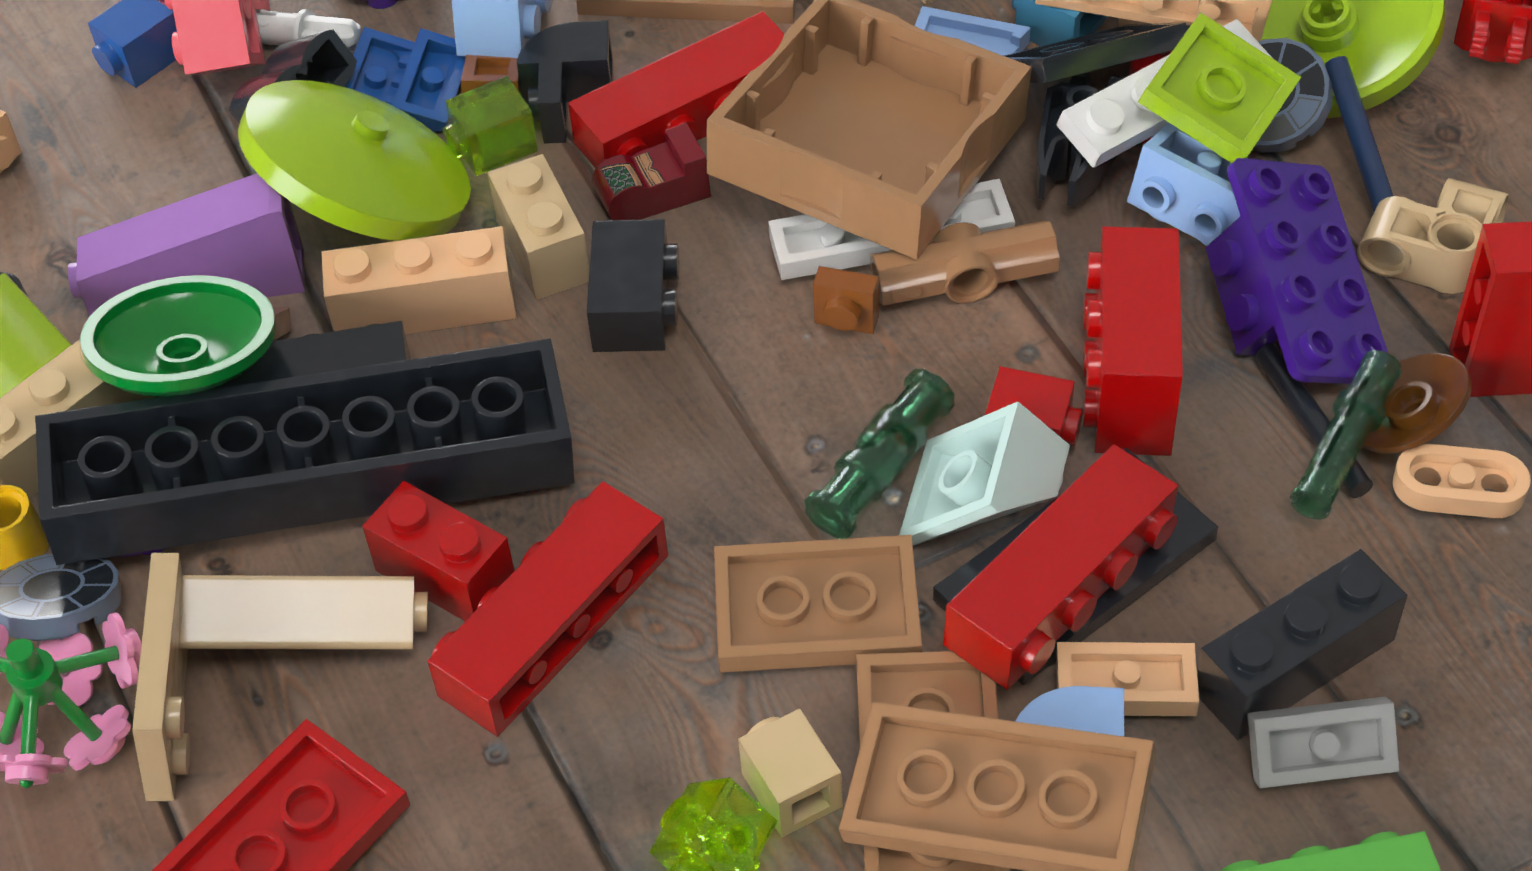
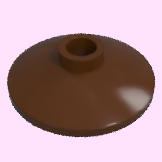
(1422, 402)

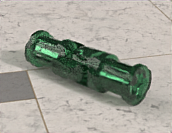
(880, 453)

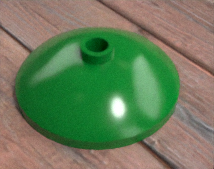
(178, 335)

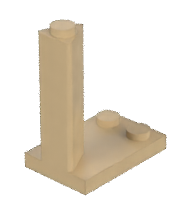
(249, 614)

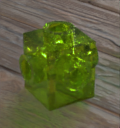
(713, 829)

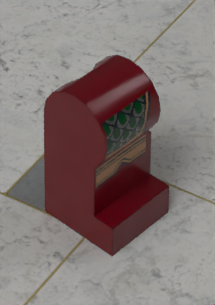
(654, 177)

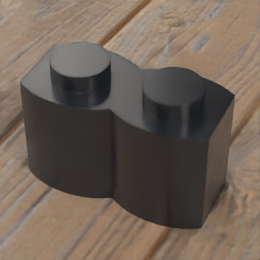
(310, 58)

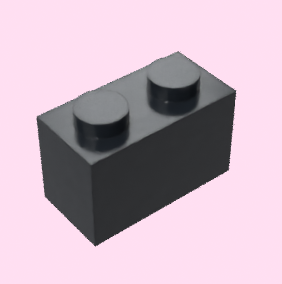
(630, 285)

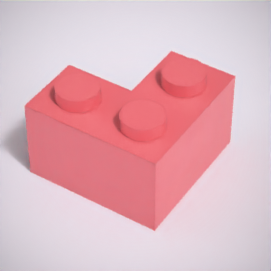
(217, 34)

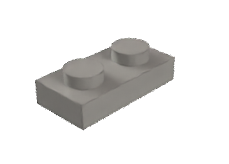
(1323, 742)

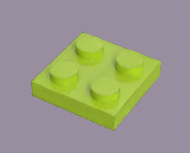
(1219, 89)

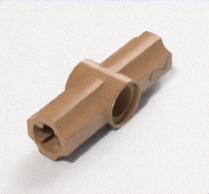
(967, 262)

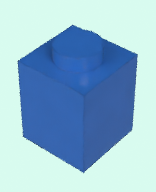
(134, 39)

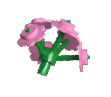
(63, 676)

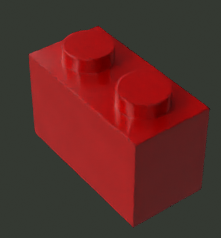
(440, 547)

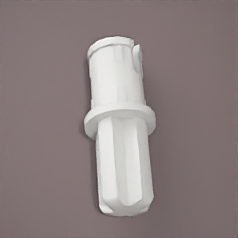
(281, 27)

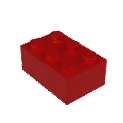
(1136, 341)

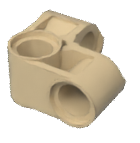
(1429, 242)

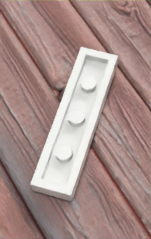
(1113, 117)
(806, 242)

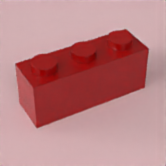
(1496, 312)

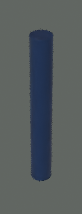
(1359, 130)

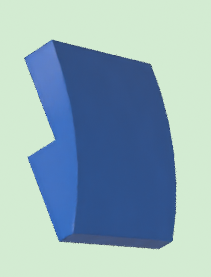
(409, 73)

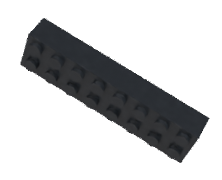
(300, 450)

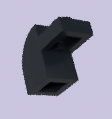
(561, 67)

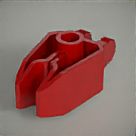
(1496, 30)

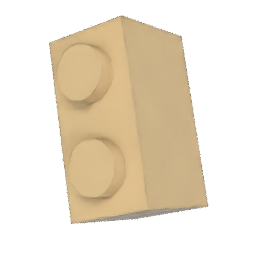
(539, 226)

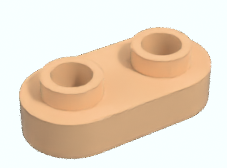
(1459, 480)

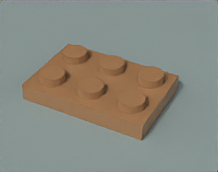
(815, 602)

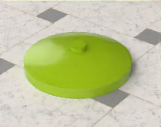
(1382, 39)
(353, 160)

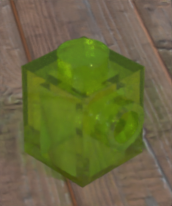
(490, 126)

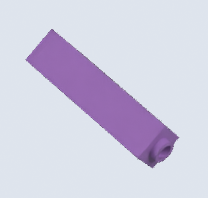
(226, 232)

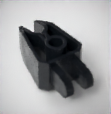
(1056, 153)

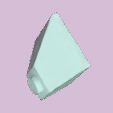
(984, 473)

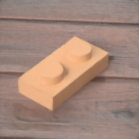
(1154, 676)

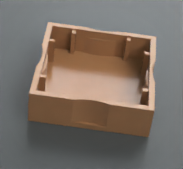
(868, 123)

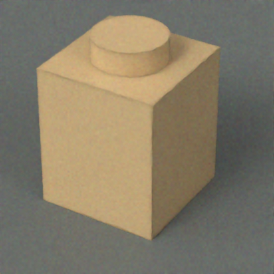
(790, 771)

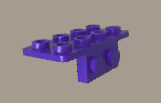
(1293, 272)

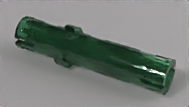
(1356, 414)

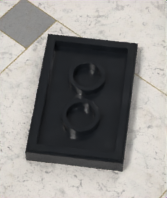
(1099, 50)

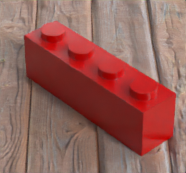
(670, 91)
(1061, 567)
(548, 608)

